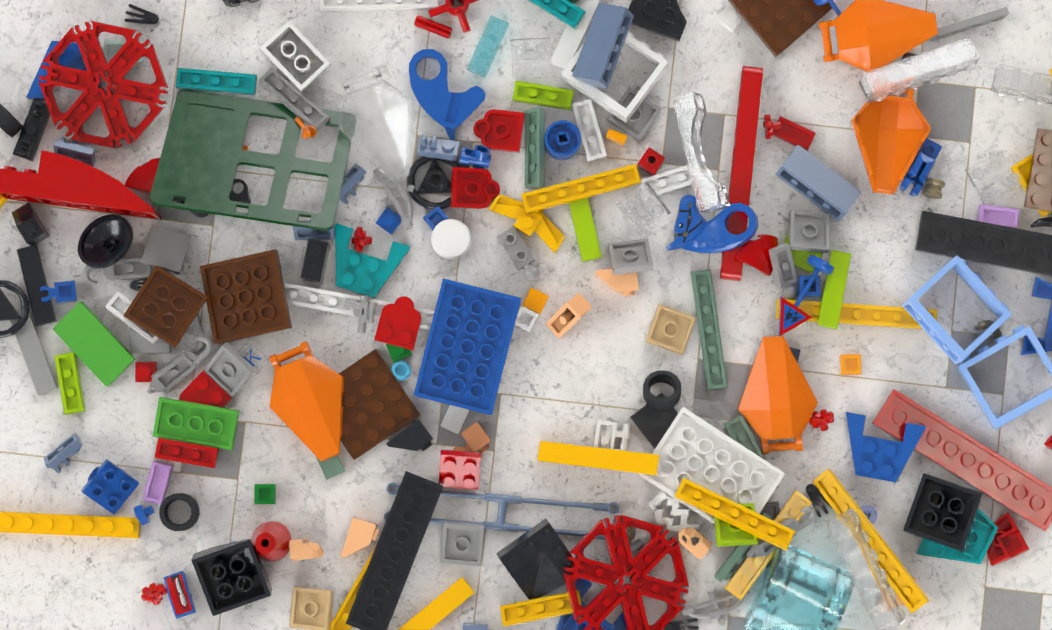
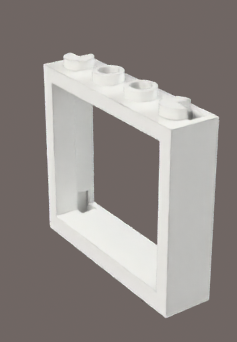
(605, 101)

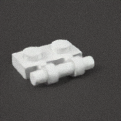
(606, 434)

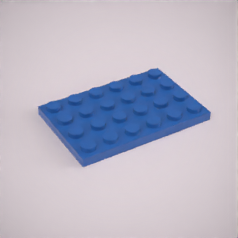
(467, 346)

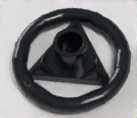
(433, 183)
(7, 310)

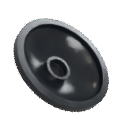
(105, 241)

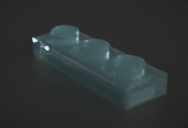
(488, 46)

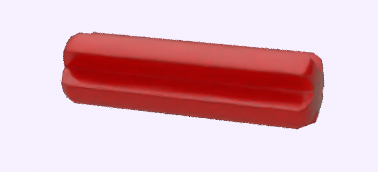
(433, 26)

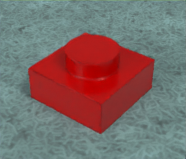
(144, 371)

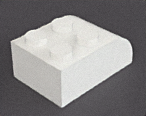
(295, 56)

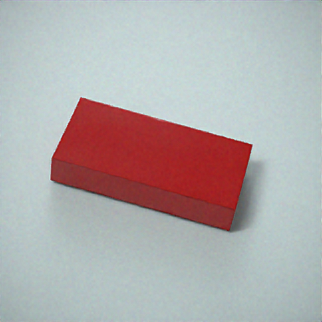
(794, 133)

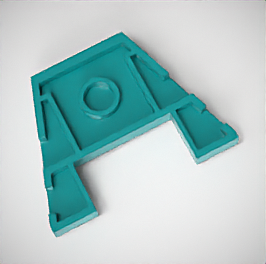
(360, 271)
(977, 546)

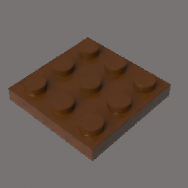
(165, 306)

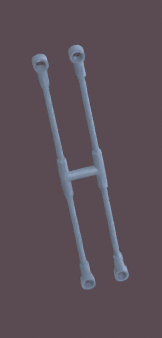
(503, 499)

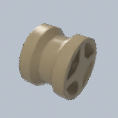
(933, 188)

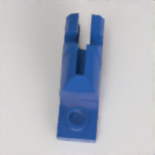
(921, 167)

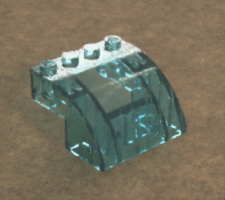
(800, 594)

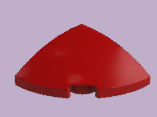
(143, 176)
(756, 253)
(1006, 542)

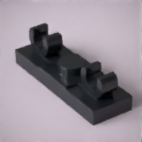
(32, 130)

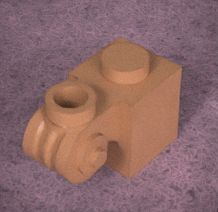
(475, 439)

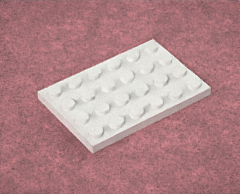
(714, 461)

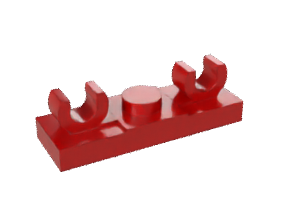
(186, 453)

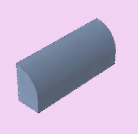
(603, 45)
(818, 183)

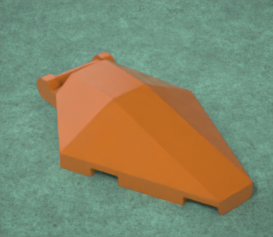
(876, 33)
(889, 139)
(777, 396)
(309, 400)

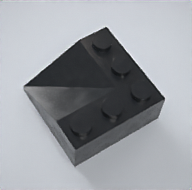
(943, 513)
(537, 560)
(231, 576)

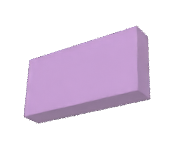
(998, 215)
(157, 482)

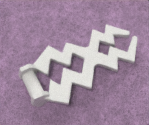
(674, 511)

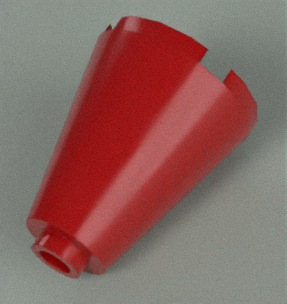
(278, 541)

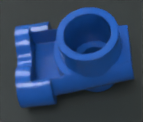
(479, 157)

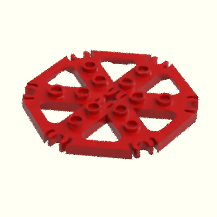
(85, 81)
(640, 583)

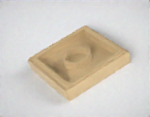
(670, 329)
(311, 608)

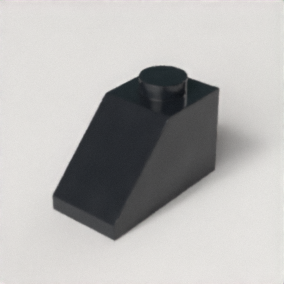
(29, 224)
(412, 438)

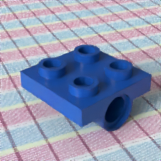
(109, 486)

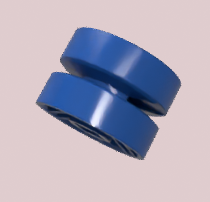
(560, 130)

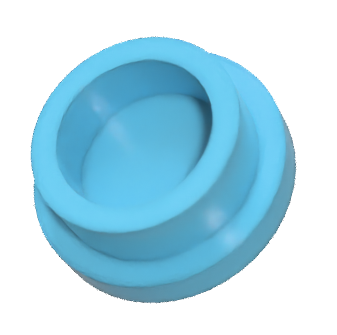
(401, 370)

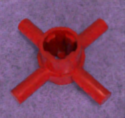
(459, 11)

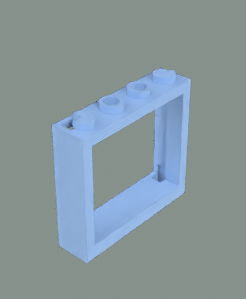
(935, 330)
(986, 351)

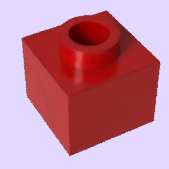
(646, 166)

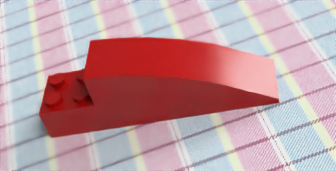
(72, 185)

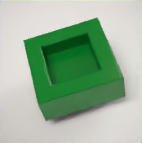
(398, 353)
(265, 494)

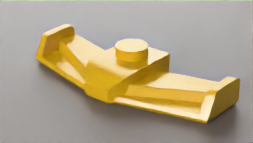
(530, 222)

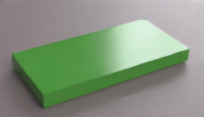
(94, 344)
(196, 423)

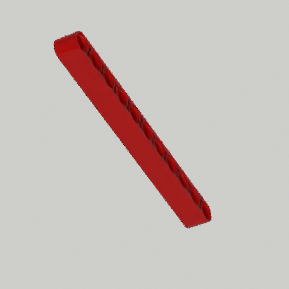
(742, 163)

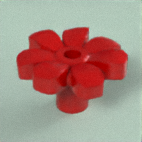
(770, 126)
(360, 239)
(821, 420)
(154, 593)

